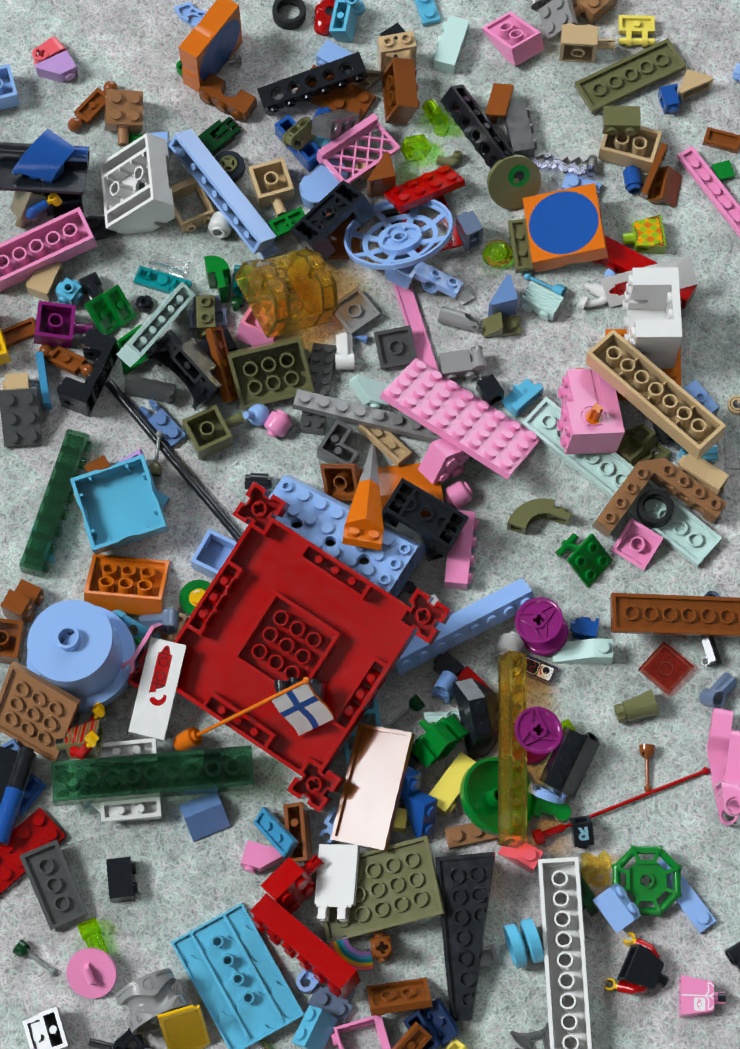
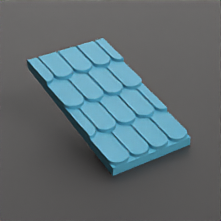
(237, 978)

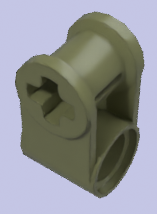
(299, 133)

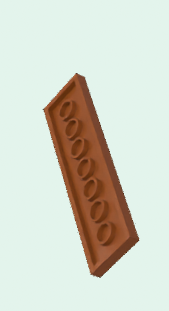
(675, 615)

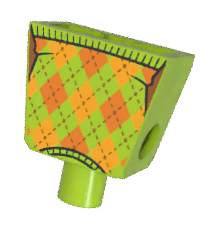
(647, 236)

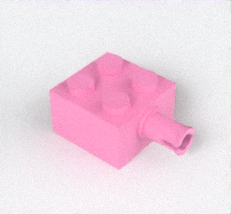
(442, 461)

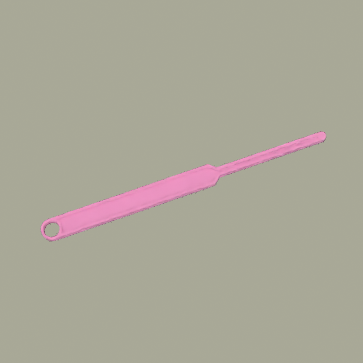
(413, 317)

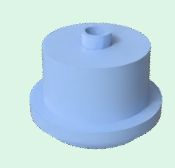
(81, 651)

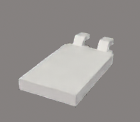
(337, 880)

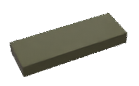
(520, 246)

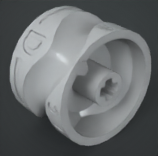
(148, 998)

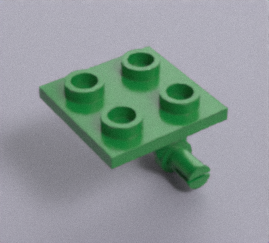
(587, 559)

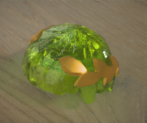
(497, 254)

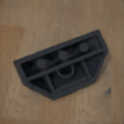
(478, 716)

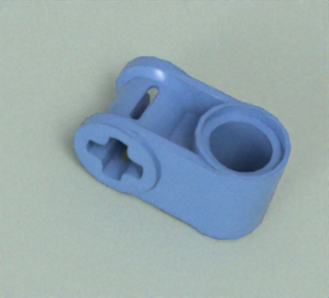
(444, 687)

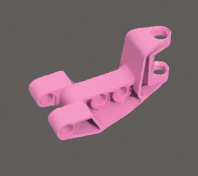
(724, 764)

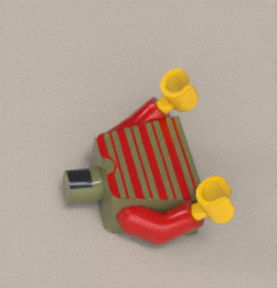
(85, 739)

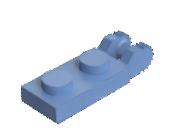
(163, 422)

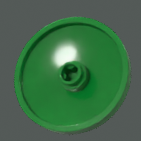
(480, 795)

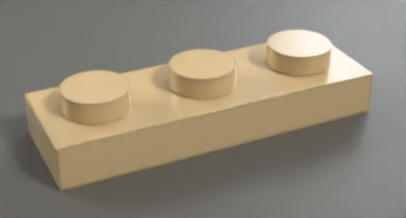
(387, 444)

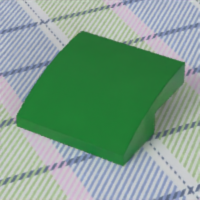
(110, 310)

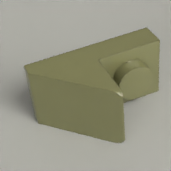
(501, 326)

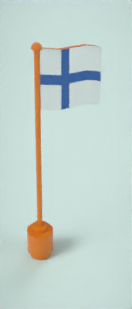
(296, 704)

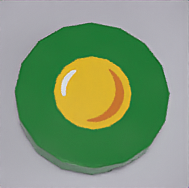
(191, 594)

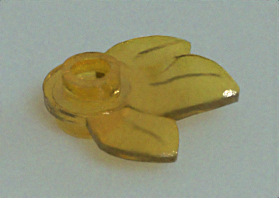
(594, 866)

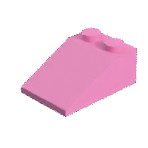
(514, 38)
(251, 331)

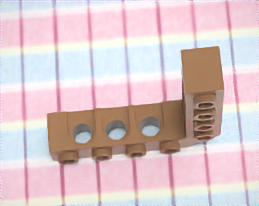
(670, 477)

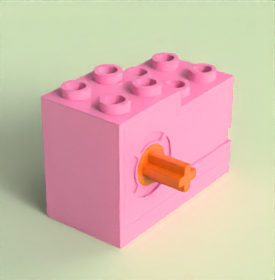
(589, 414)

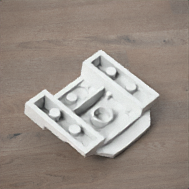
(129, 809)

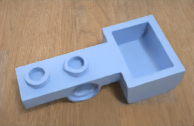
(431, 278)

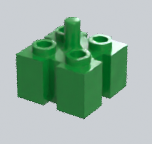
(438, 739)

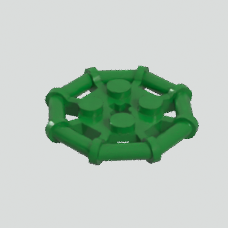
(655, 872)

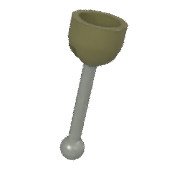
(155, 467)

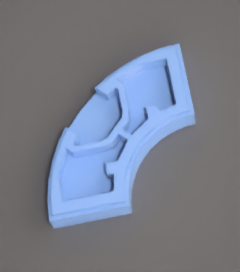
(189, 13)

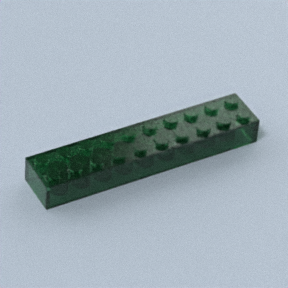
(152, 775)

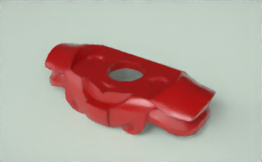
(322, 20)

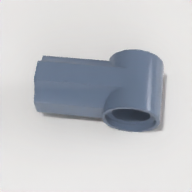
(168, 617)
(716, 695)

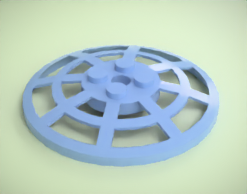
(390, 238)

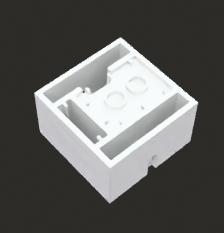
(654, 314)

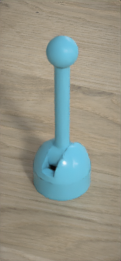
(557, 288)

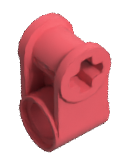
(47, 50)

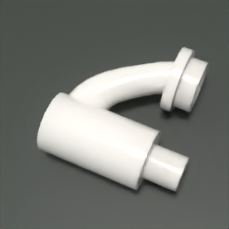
(594, 289)

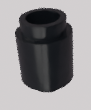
(261, 478)

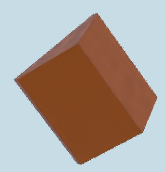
(382, 177)
(340, 480)

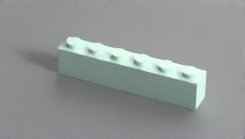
(155, 324)

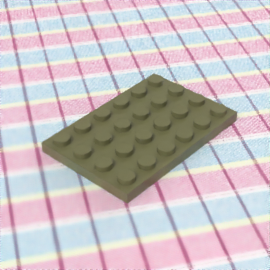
(392, 891)

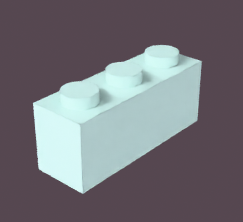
(450, 44)

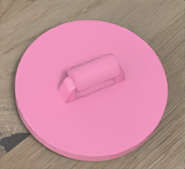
(91, 973)

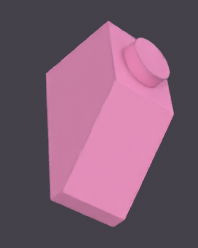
(259, 857)

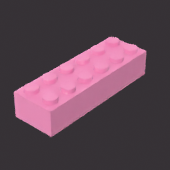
(44, 245)

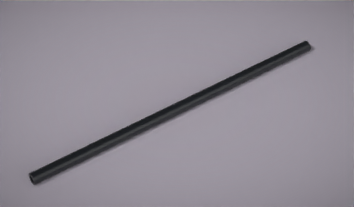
(174, 460)

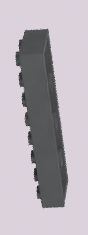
(321, 370)

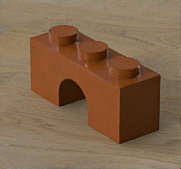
(239, 106)

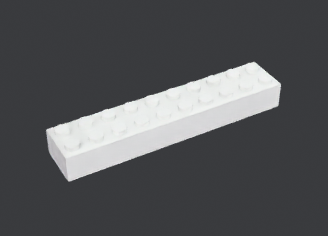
(564, 953)

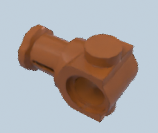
(381, 947)

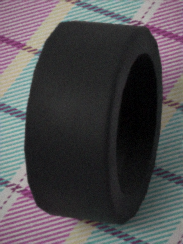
(289, 24)
(655, 522)

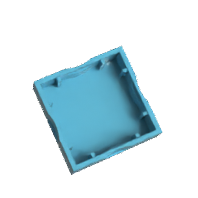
(119, 504)

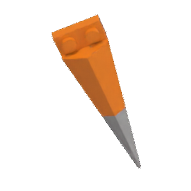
(365, 518)

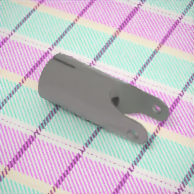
(458, 319)

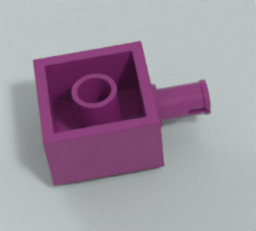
(57, 324)

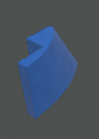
(45, 158)

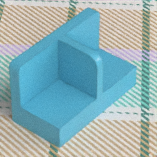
(522, 397)

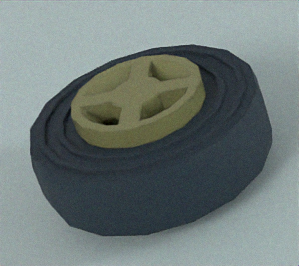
(231, 160)

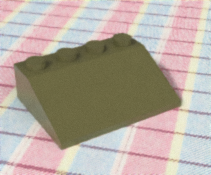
(270, 371)

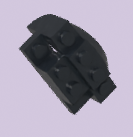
(189, 364)

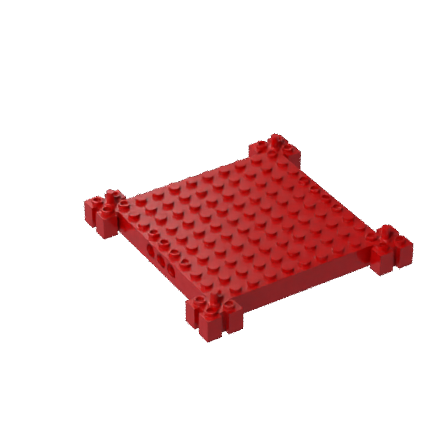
(297, 614)

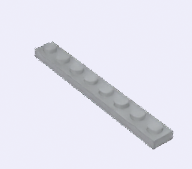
(362, 415)

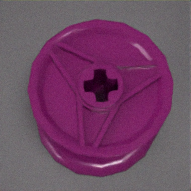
(541, 626)
(538, 733)

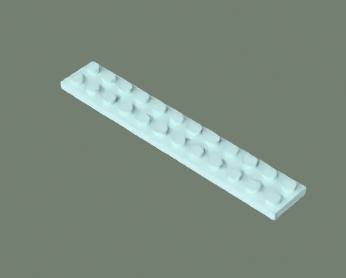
(609, 470)

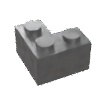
(334, 445)

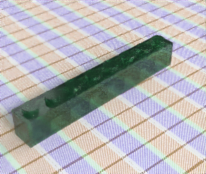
(55, 504)

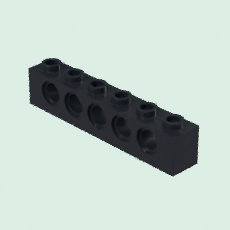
(318, 74)
(476, 125)

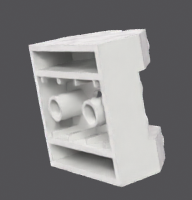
(127, 207)

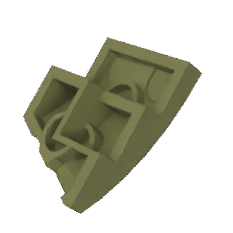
(638, 443)

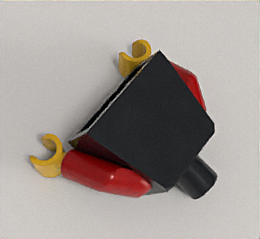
(640, 968)

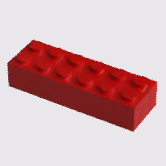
(305, 946)

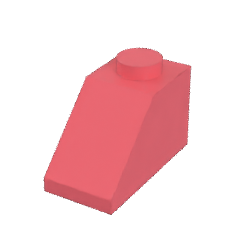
(524, 856)

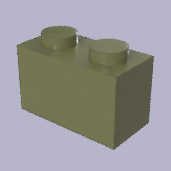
(621, 120)

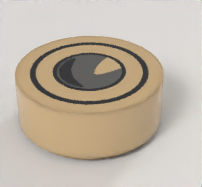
(734, 405)

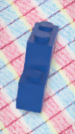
(419, 805)

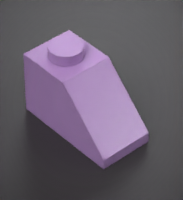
(57, 68)

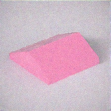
(637, 544)

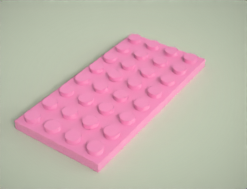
(461, 418)

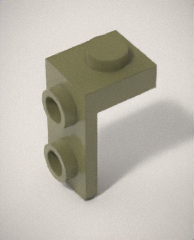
(205, 314)

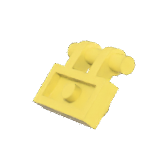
(636, 25)

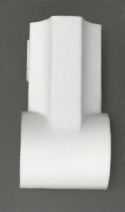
(345, 355)

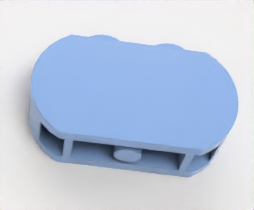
(318, 184)

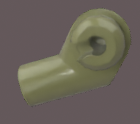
(452, 161)

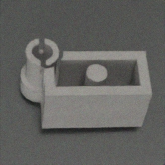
(462, 364)

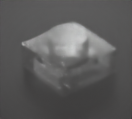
(161, 375)

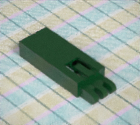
(216, 130)

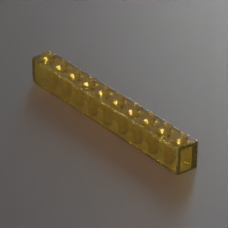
(511, 755)

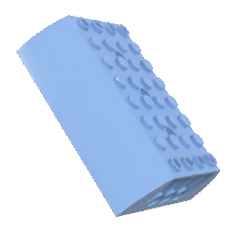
(325, 519)

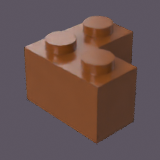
(22, 602)

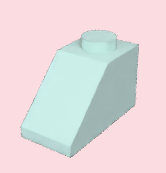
(369, 391)

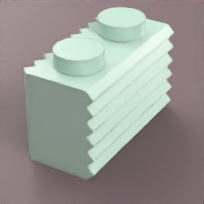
(541, 301)

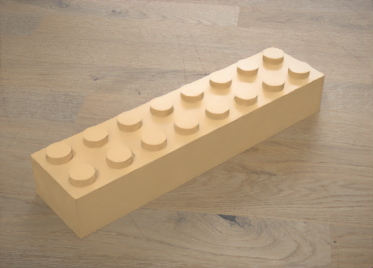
(655, 394)

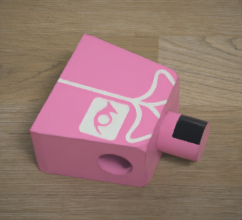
(698, 997)

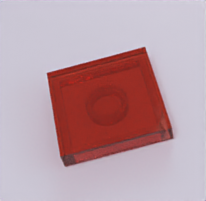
(665, 668)

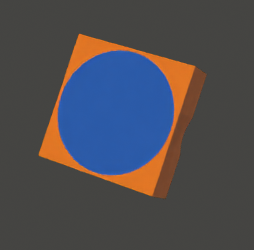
(211, 43)
(565, 227)

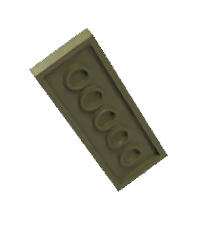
(630, 75)

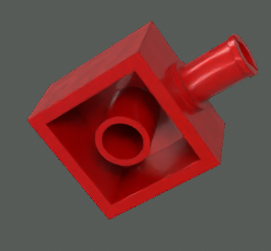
(292, 883)

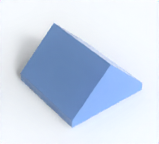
(505, 299)
(204, 816)

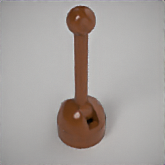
(647, 751)

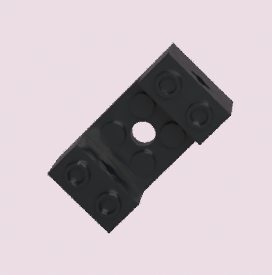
(315, 226)
(83, 396)
(442, 526)

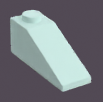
(586, 652)

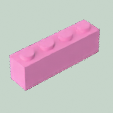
(460, 556)

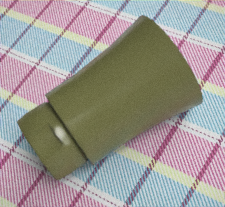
(637, 707)

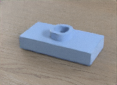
(701, 396)

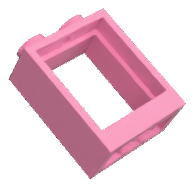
(376, 1020)

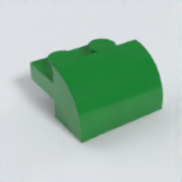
(218, 276)

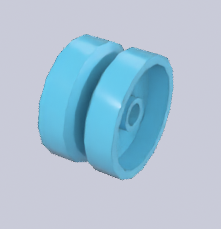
(525, 943)

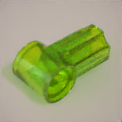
(436, 116)
(91, 934)

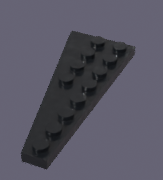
(465, 896)

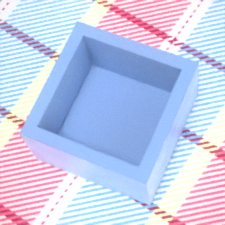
(212, 553)

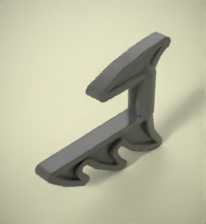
(524, 1039)

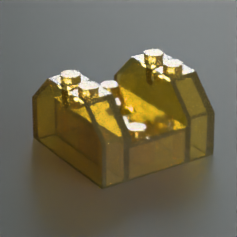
(273, 305)

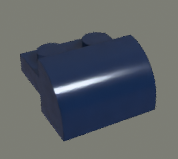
(436, 1022)

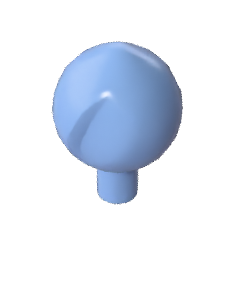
(257, 414)

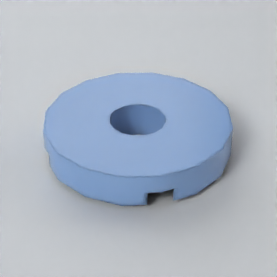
(546, 792)

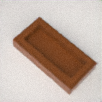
(722, 140)
(19, 332)

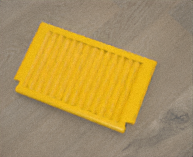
(184, 1028)

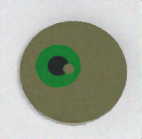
(513, 180)

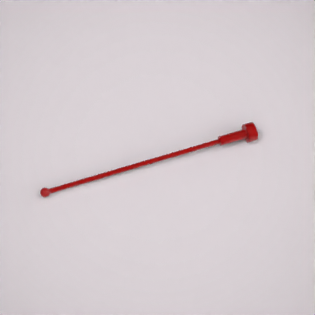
(540, 836)

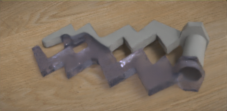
(559, 161)

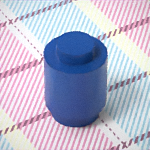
(633, 179)

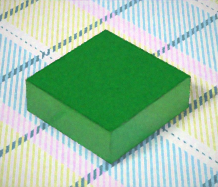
(723, 170)

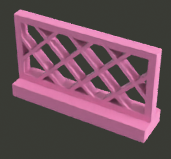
(347, 140)

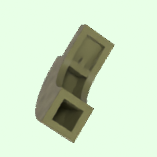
(536, 510)

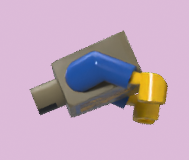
(29, 205)

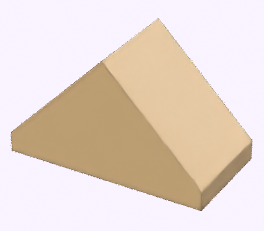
(694, 83)

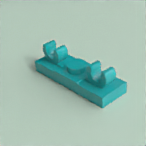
(158, 280)

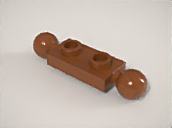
(90, 107)
(66, 360)

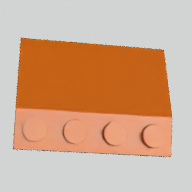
(391, 475)
(127, 584)

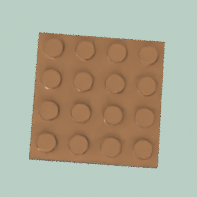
(35, 711)

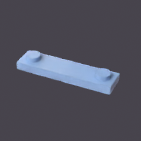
(690, 903)

